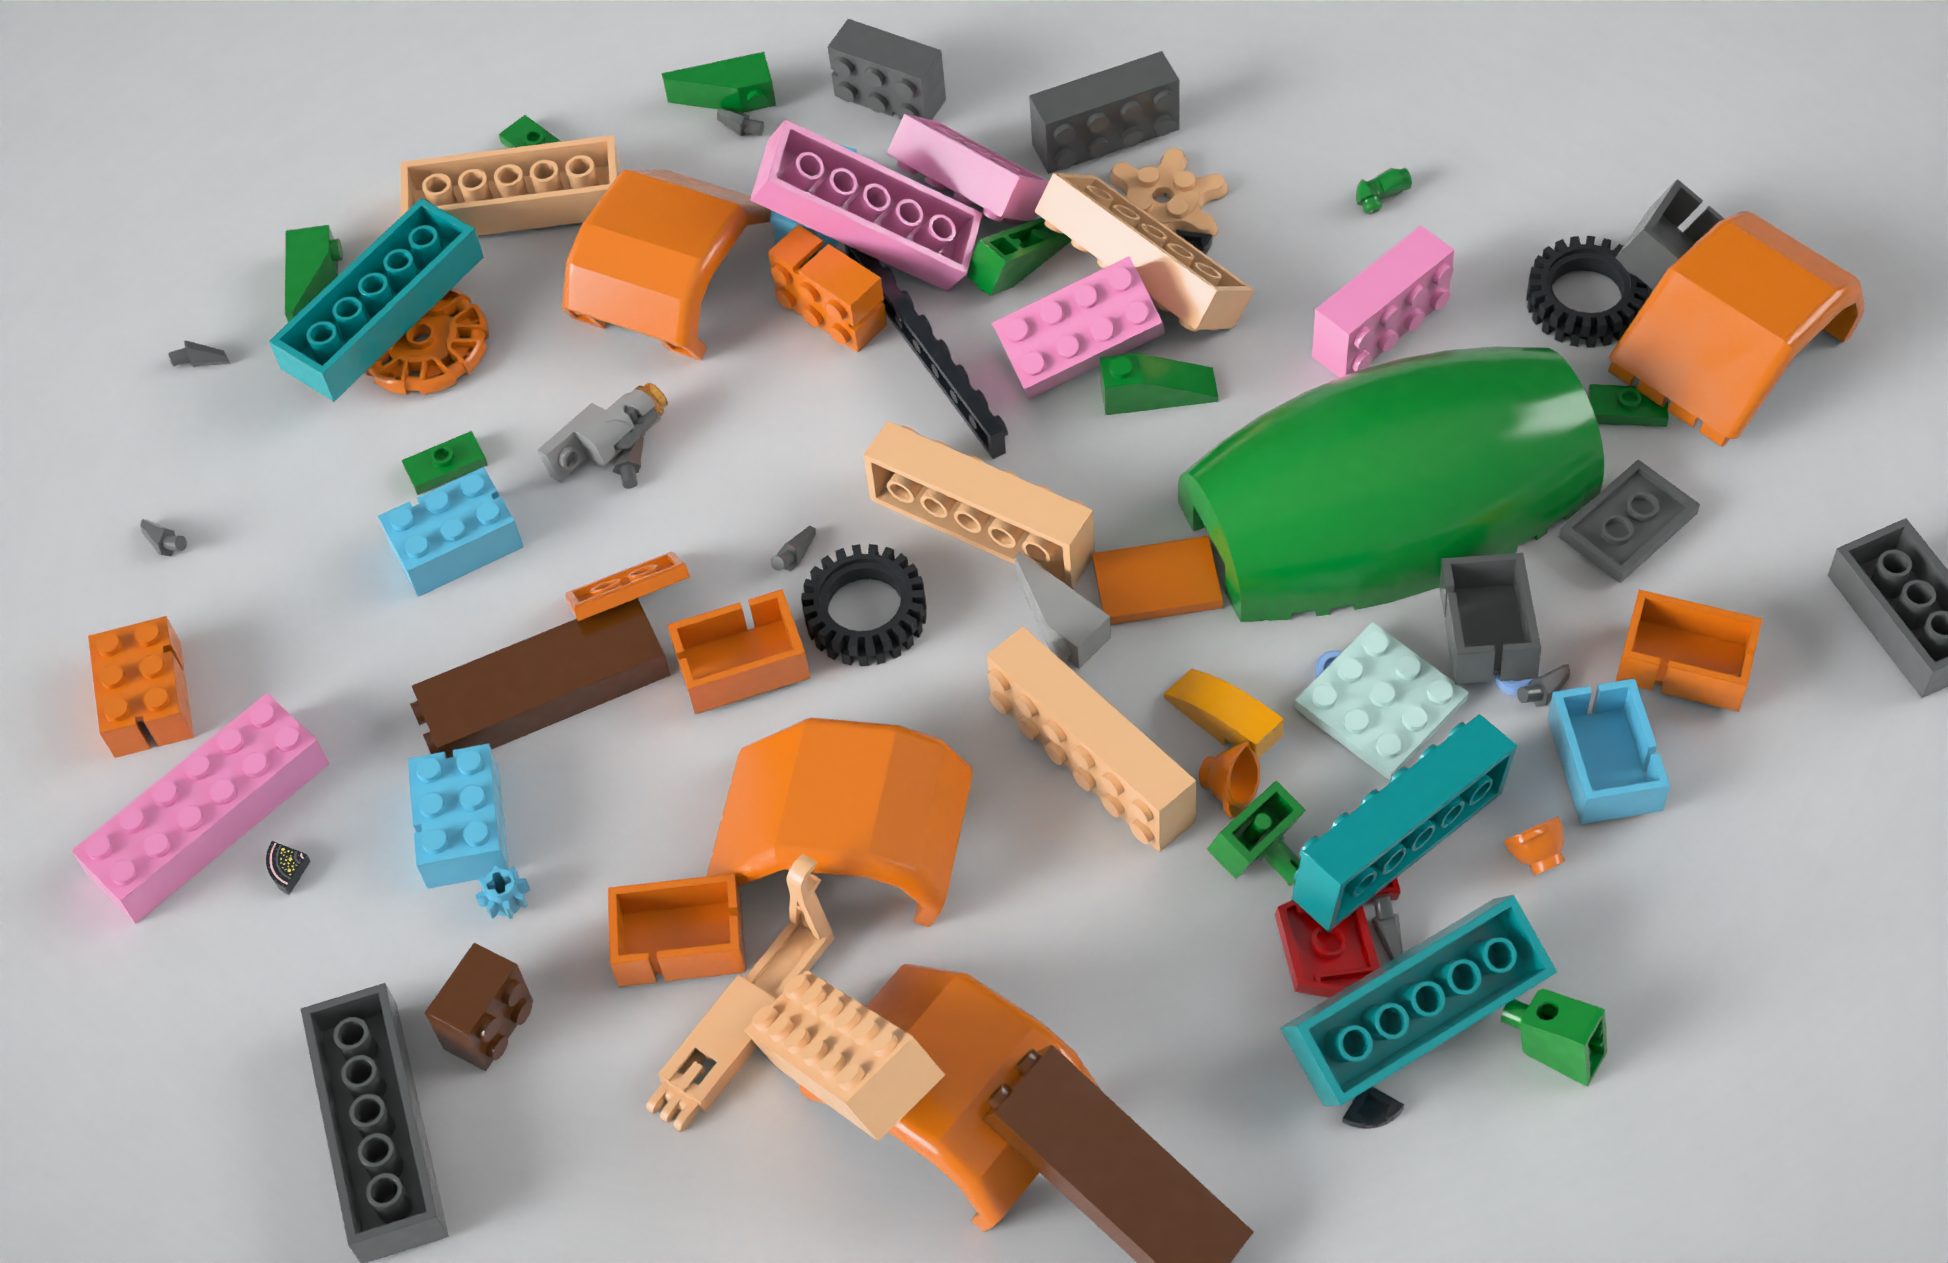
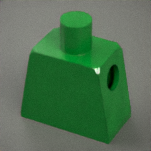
(1560, 1033)

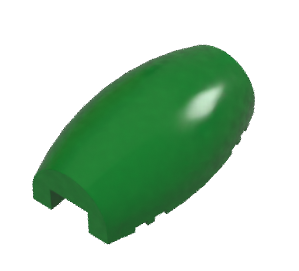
(1390, 472)

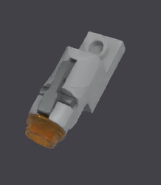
(602, 432)

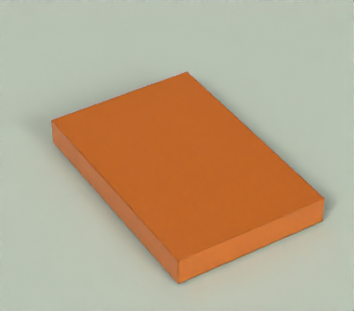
(1157, 580)
(626, 585)

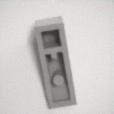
(1067, 620)

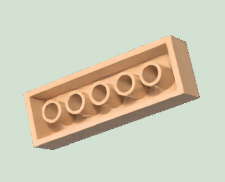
(516, 185)
(1171, 268)
(979, 502)
(1091, 740)
(844, 1053)

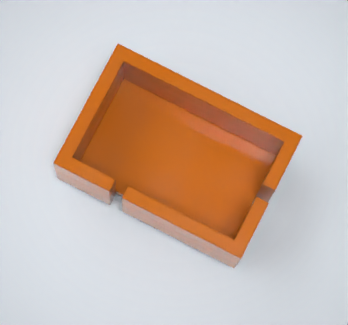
(828, 289)
(1690, 650)
(730, 663)
(137, 680)
(676, 929)

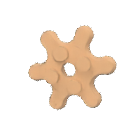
(1186, 192)

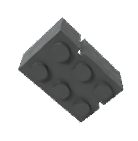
(886, 71)
(1658, 241)
(1489, 618)

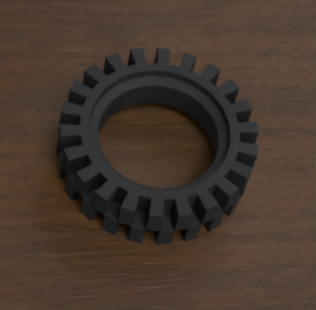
(1578, 324)
(860, 566)

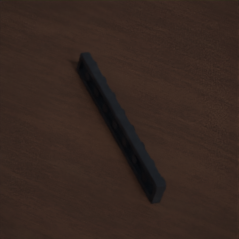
(937, 359)

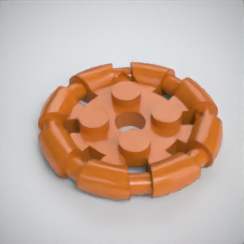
(436, 352)

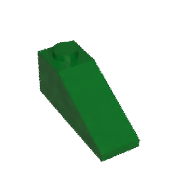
(730, 84)
(1013, 254)
(309, 265)
(1152, 382)

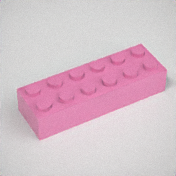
(866, 206)
(201, 807)

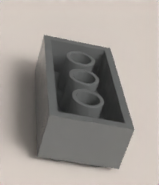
(1105, 112)
(1901, 599)

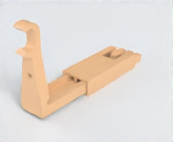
(721, 1030)

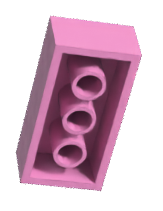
(967, 169)
(1383, 303)
(1079, 325)

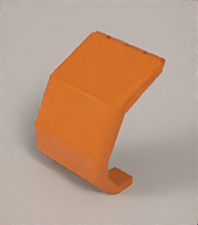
(652, 253)
(1733, 323)
(852, 800)
(976, 1044)

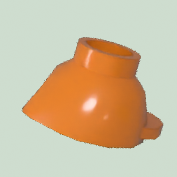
(1232, 777)
(1539, 846)

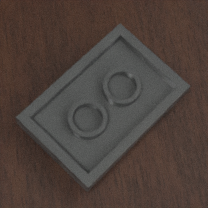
(1629, 521)

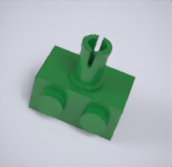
(1259, 835)

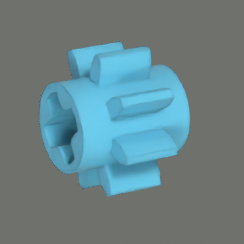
(502, 892)

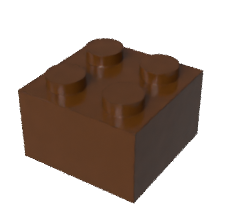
(480, 1007)

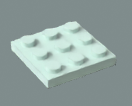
(1381, 700)

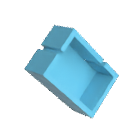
(451, 531)
(1608, 752)
(457, 815)

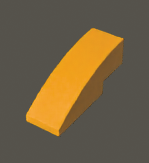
(1226, 711)

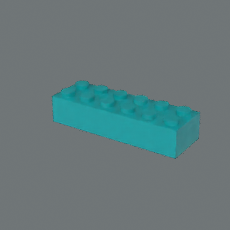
(376, 299)
(1402, 821)
(1418, 1000)

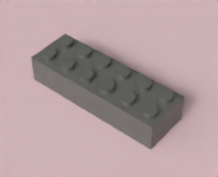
(373, 1124)

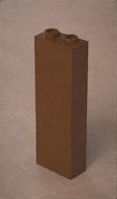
(540, 680)
(1111, 1165)

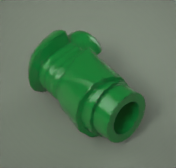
(1384, 185)

